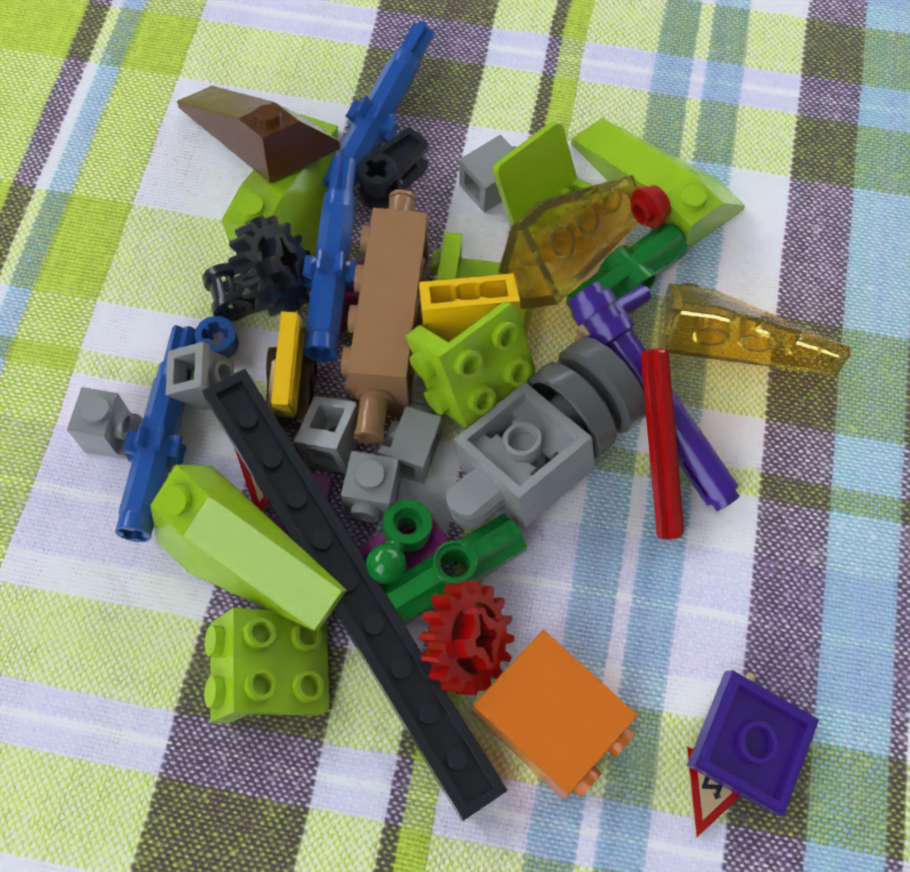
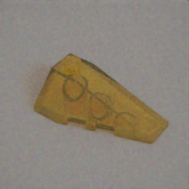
(566, 239)
(727, 329)

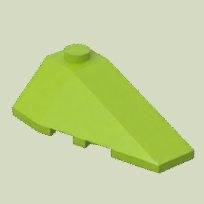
(292, 198)
(696, 198)
(238, 548)

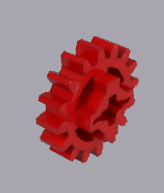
(466, 637)

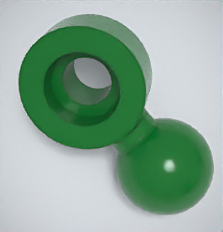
(386, 561)

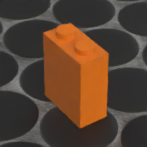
(555, 716)

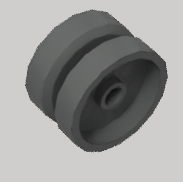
(592, 391)

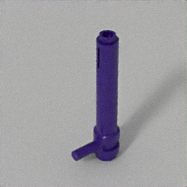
(609, 323)

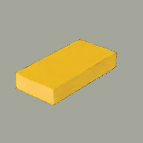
(288, 365)

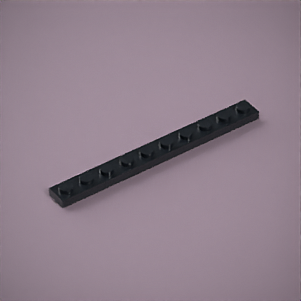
(364, 609)

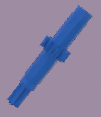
(375, 115)
(330, 269)
(153, 449)

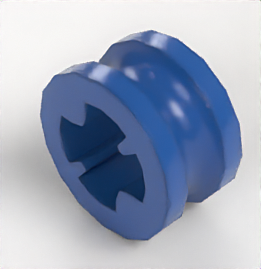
(214, 325)

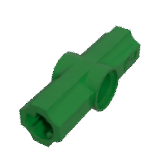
(638, 264)
(478, 552)

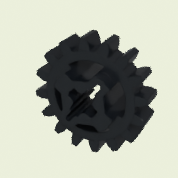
(270, 265)

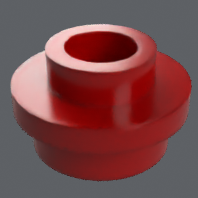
(650, 206)

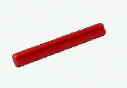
(662, 443)

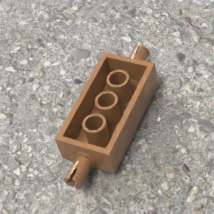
(387, 310)

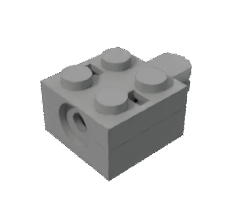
(518, 459)

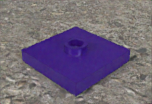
(753, 743)

